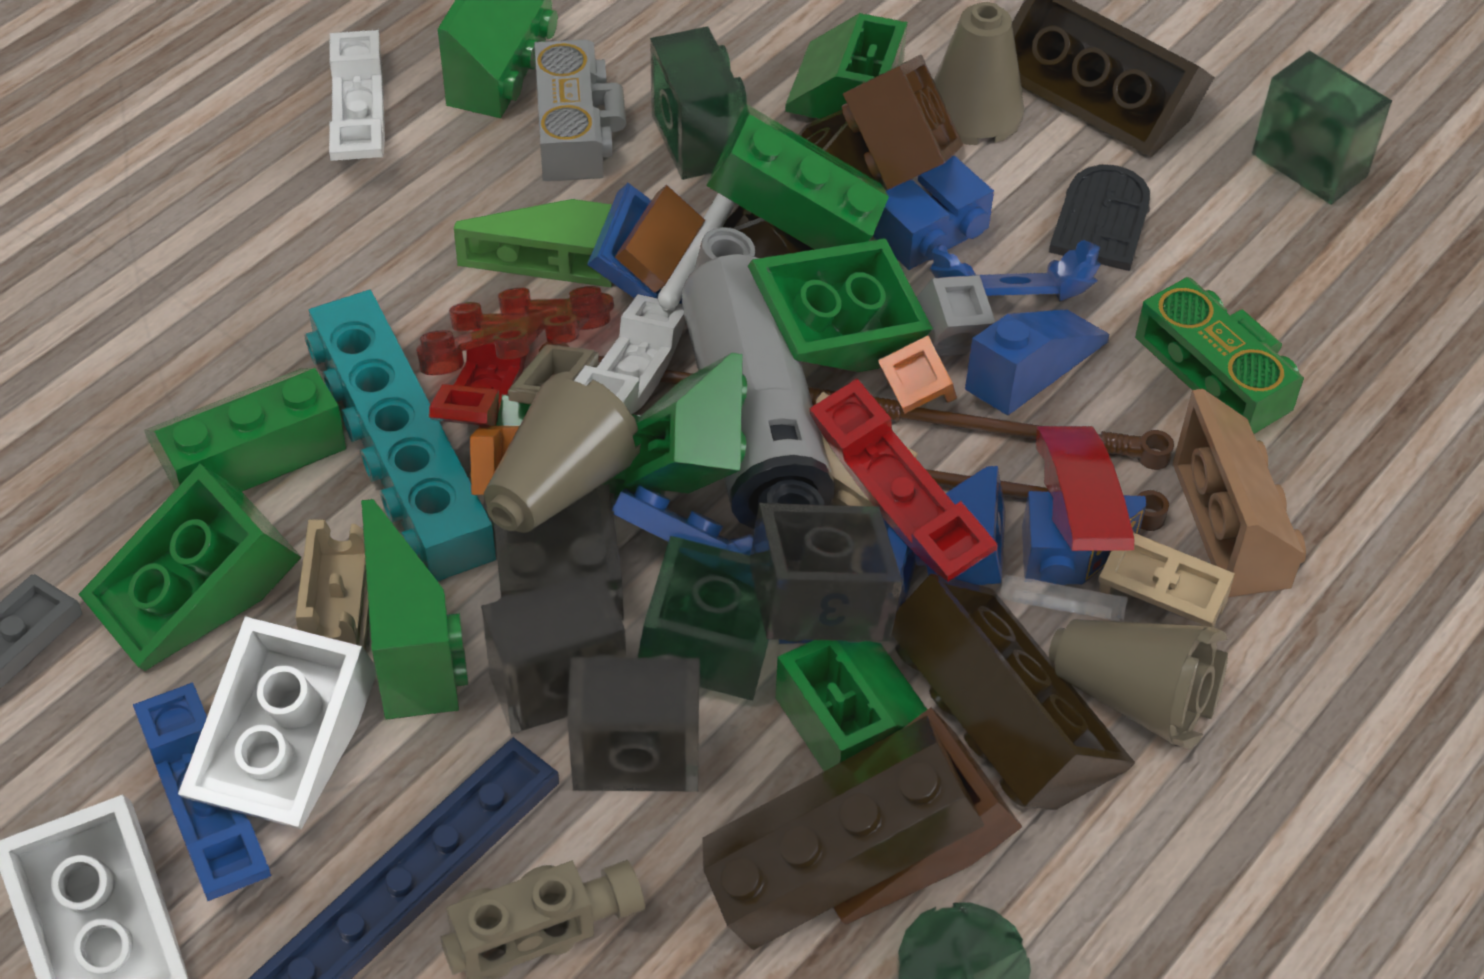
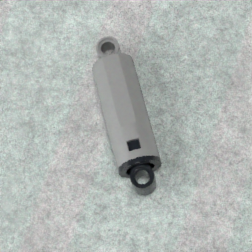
(783, 444)

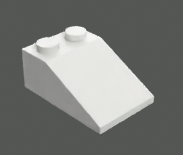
(278, 722)
(90, 897)

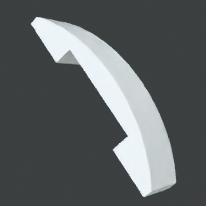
(357, 96)
(640, 353)

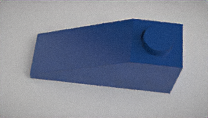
(1027, 354)

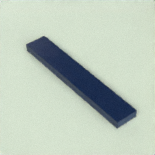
(416, 869)

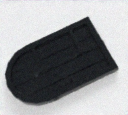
(1106, 209)

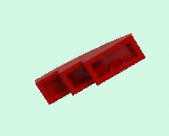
(1084, 489)

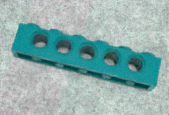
(401, 443)

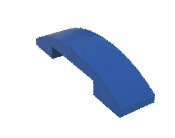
(217, 839)

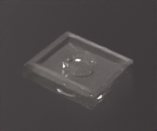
(1063, 598)

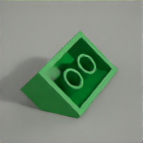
(490, 50)
(796, 184)
(253, 432)

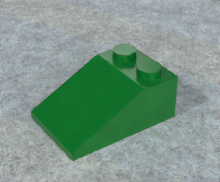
(841, 304)
(188, 569)
(412, 636)

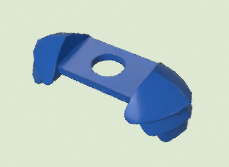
(1064, 277)

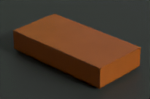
(660, 238)

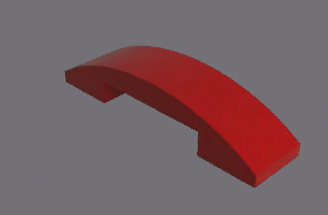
(478, 388)
(896, 482)

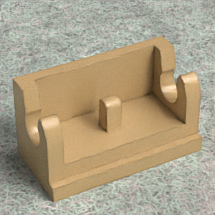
(1168, 580)
(333, 585)

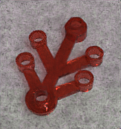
(513, 328)

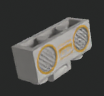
(570, 124)

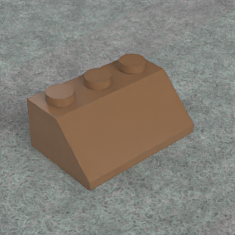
(1235, 498)

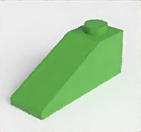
(535, 241)

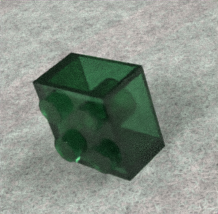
(694, 98)
(1320, 126)
(710, 613)

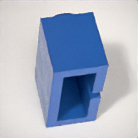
(952, 214)

